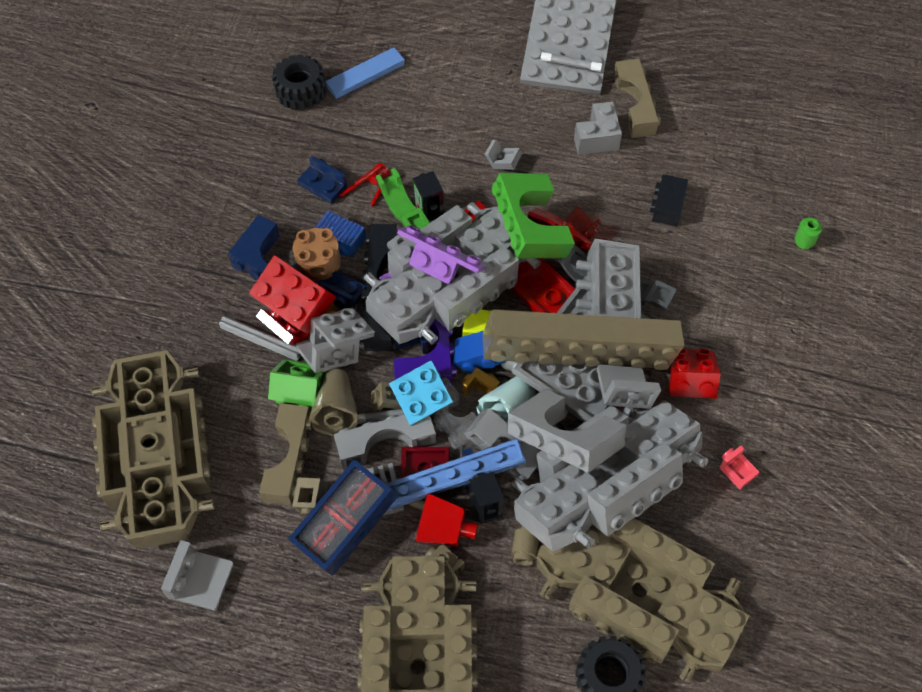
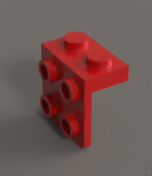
(694, 374)

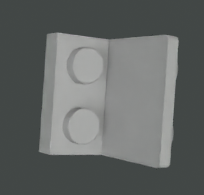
(339, 328)
(325, 357)
(626, 387)
(196, 577)

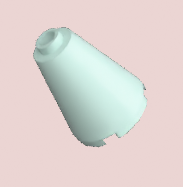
(507, 397)

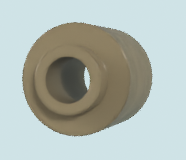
(524, 547)

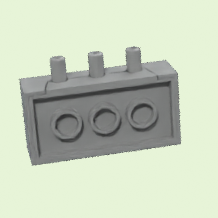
(611, 280)

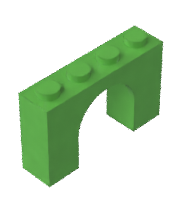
(526, 236)

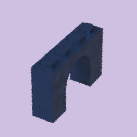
(252, 247)

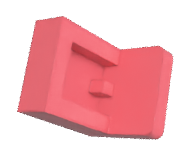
(738, 467)

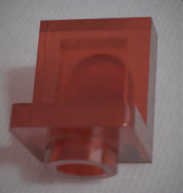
(582, 223)

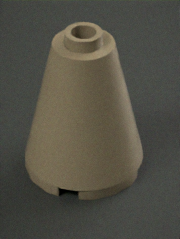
(334, 404)

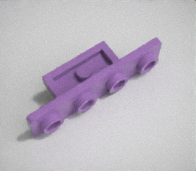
(437, 258)

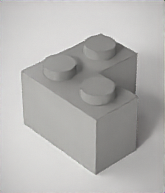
(599, 133)

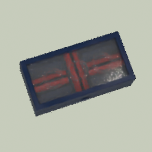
(343, 517)

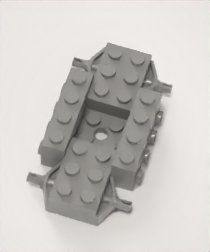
(414, 298)
(641, 474)

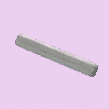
(259, 337)

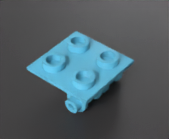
(421, 392)

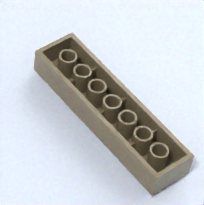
(581, 339)

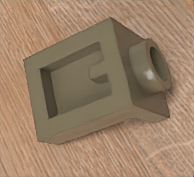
(383, 397)

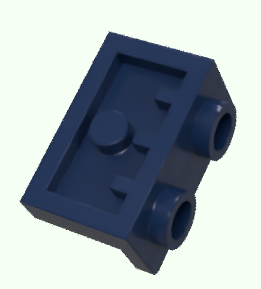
(323, 180)
(346, 289)

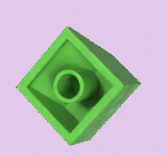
(294, 383)

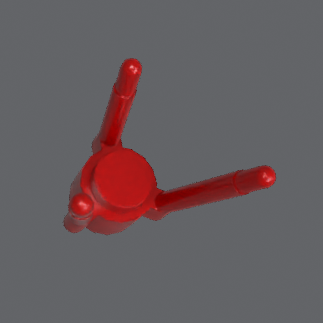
(378, 169)

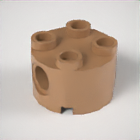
(316, 253)

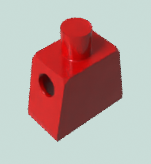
(443, 523)

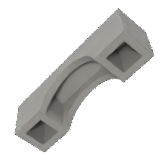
(359, 441)

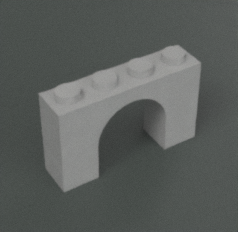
(581, 448)

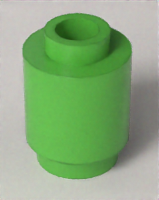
(808, 233)

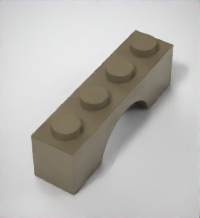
(631, 79)
(280, 481)

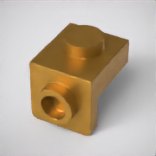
(480, 381)

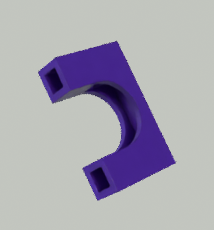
(439, 356)

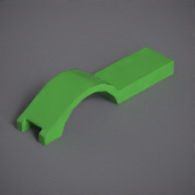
(399, 201)

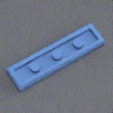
(365, 72)

